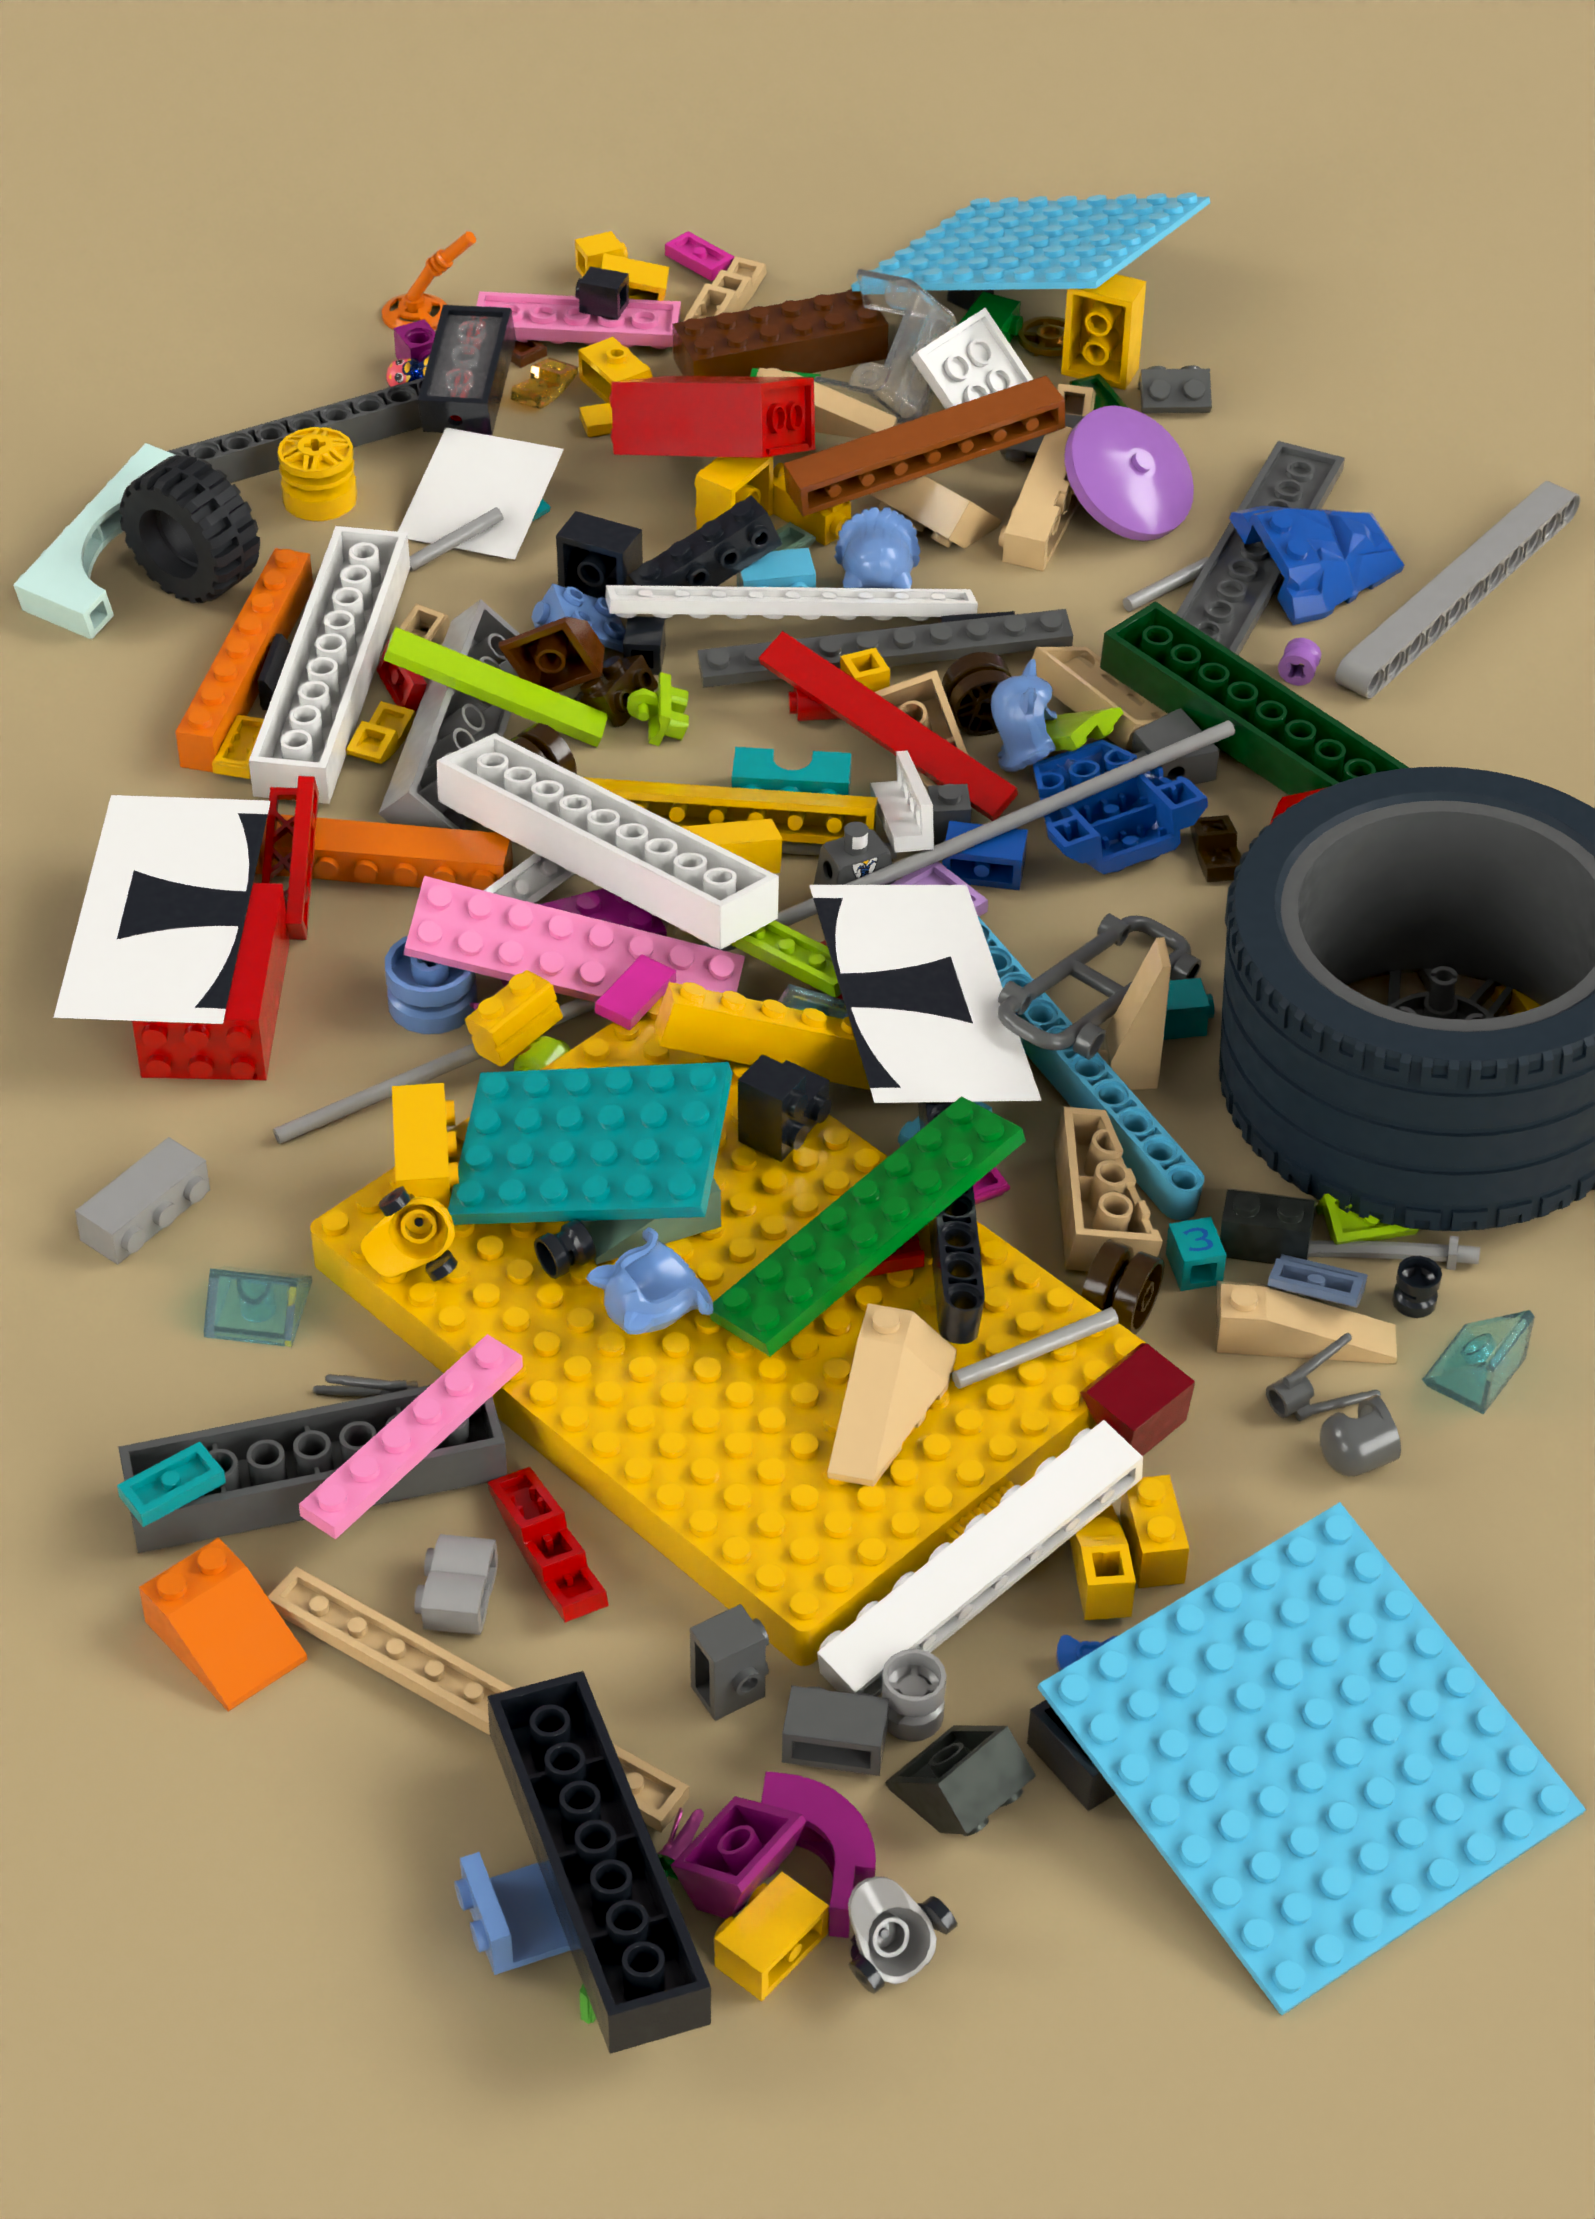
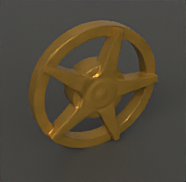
(1048, 336)

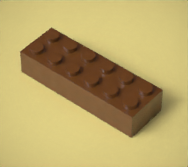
(786, 336)

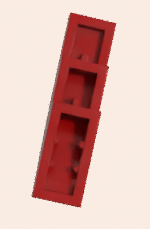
(548, 1544)

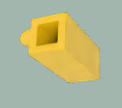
(822, 524)
(752, 840)

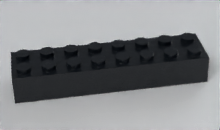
(599, 1863)

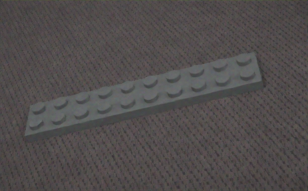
(1243, 577)

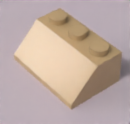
(940, 510)

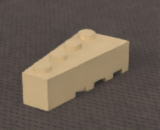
(1042, 507)
(1097, 1190)

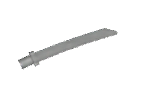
(1398, 1250)

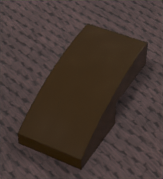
(1216, 847)

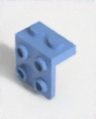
(572, 603)
(510, 1914)

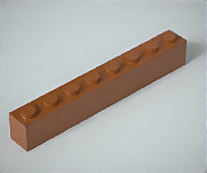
(924, 445)

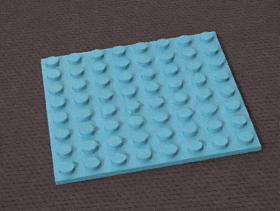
(1310, 1755)

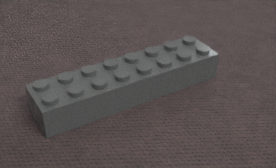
(286, 1456)

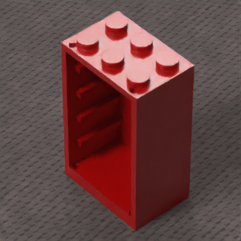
(713, 416)
(245, 1039)

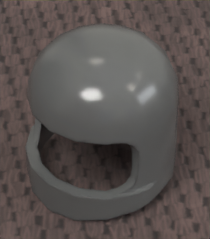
(1363, 1442)

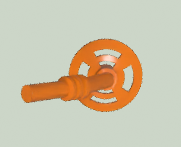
(417, 304)

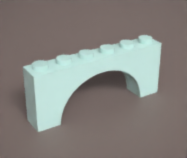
(59, 581)

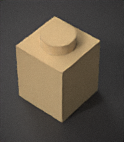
(1078, 399)

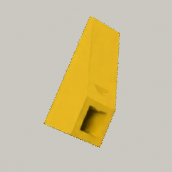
(1104, 1568)

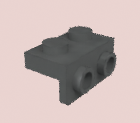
(1175, 390)

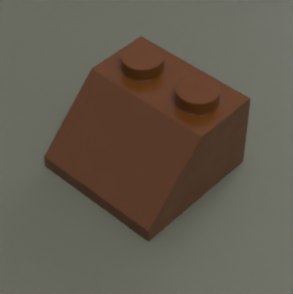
(556, 654)

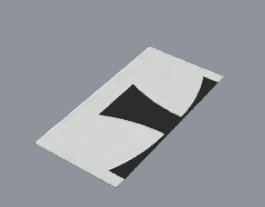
(164, 910)
(922, 994)

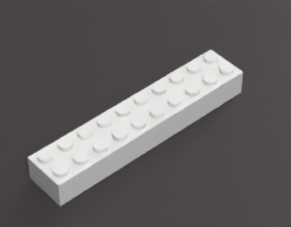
(331, 661)
(609, 840)

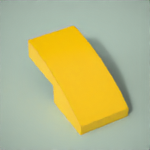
(382, 734)

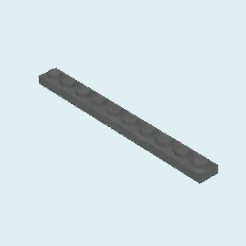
(900, 644)

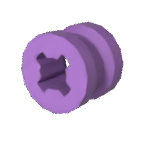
(1296, 652)

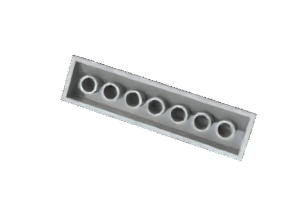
(447, 723)

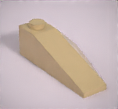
(839, 413)
(927, 703)
(1137, 1029)
(1285, 1324)
(892, 1383)

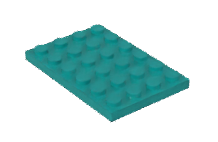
(591, 1144)

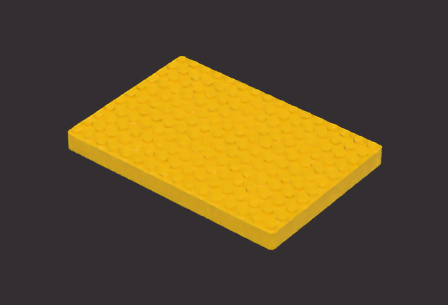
(707, 1436)

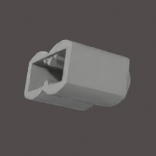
(457, 1584)

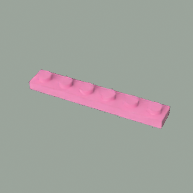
(410, 1436)

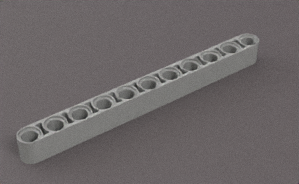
(1456, 590)

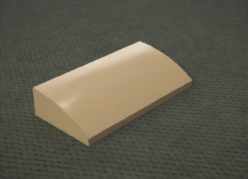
(1086, 687)

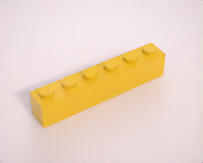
(744, 1029)

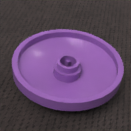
(1129, 473)

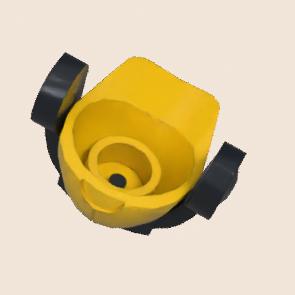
(410, 1236)

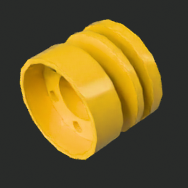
(317, 473)

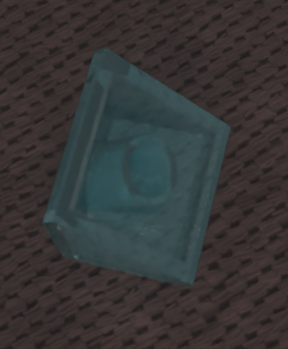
(255, 1305)
(1482, 1360)

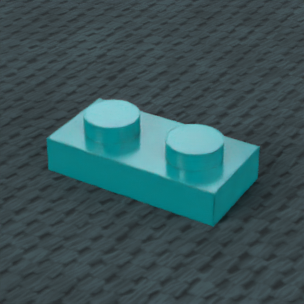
(171, 1484)

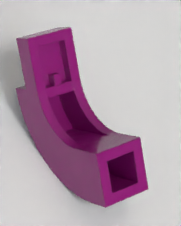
(832, 1832)

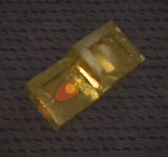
(546, 383)

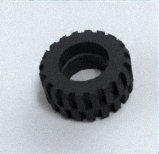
(189, 529)

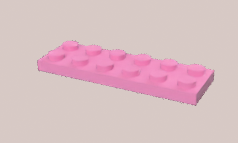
(559, 320)

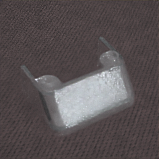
(897, 384)

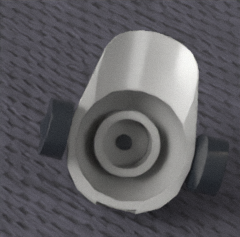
(892, 1932)

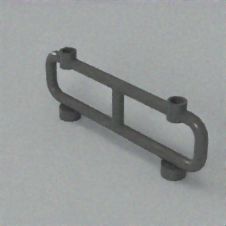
(1085, 1032)

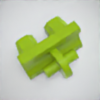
(662, 710)

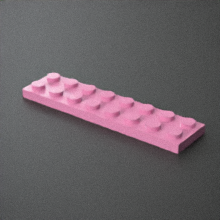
(569, 950)

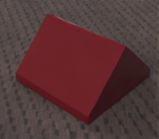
(1141, 1397)

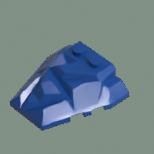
(1320, 555)
(1123, 822)

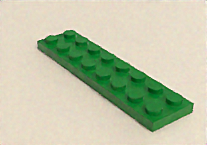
(865, 1225)

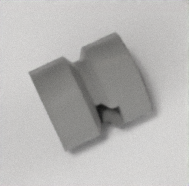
(916, 1694)

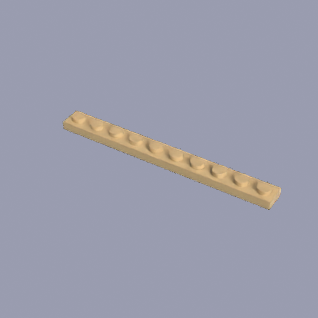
(438, 1674)

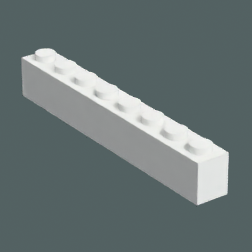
(984, 1560)

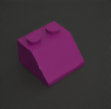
(736, 1854)

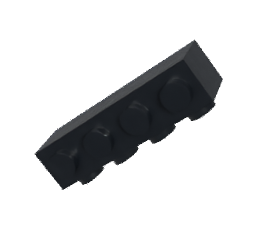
(714, 550)

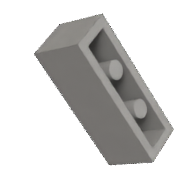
(142, 1200)

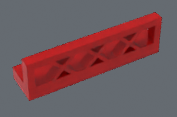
(302, 854)

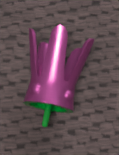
(674, 1848)

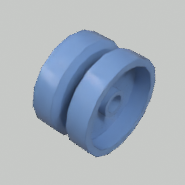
(427, 994)

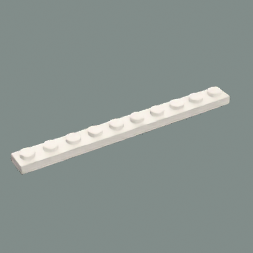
(795, 601)

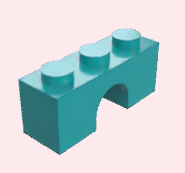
(825, 774)

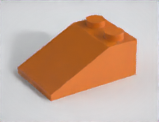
(220, 1624)

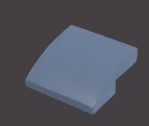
(1318, 1280)

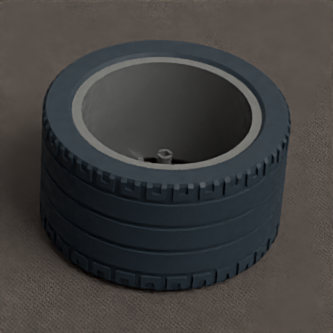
(1429, 1101)

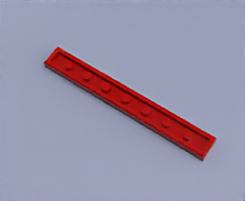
(886, 724)

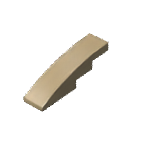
(729, 290)

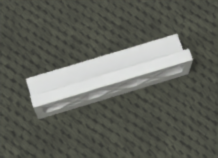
(905, 808)

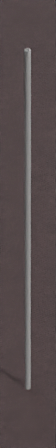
(793, 914)

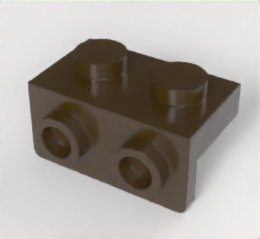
(618, 681)

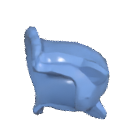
(877, 549)
(1020, 717)
(650, 1287)

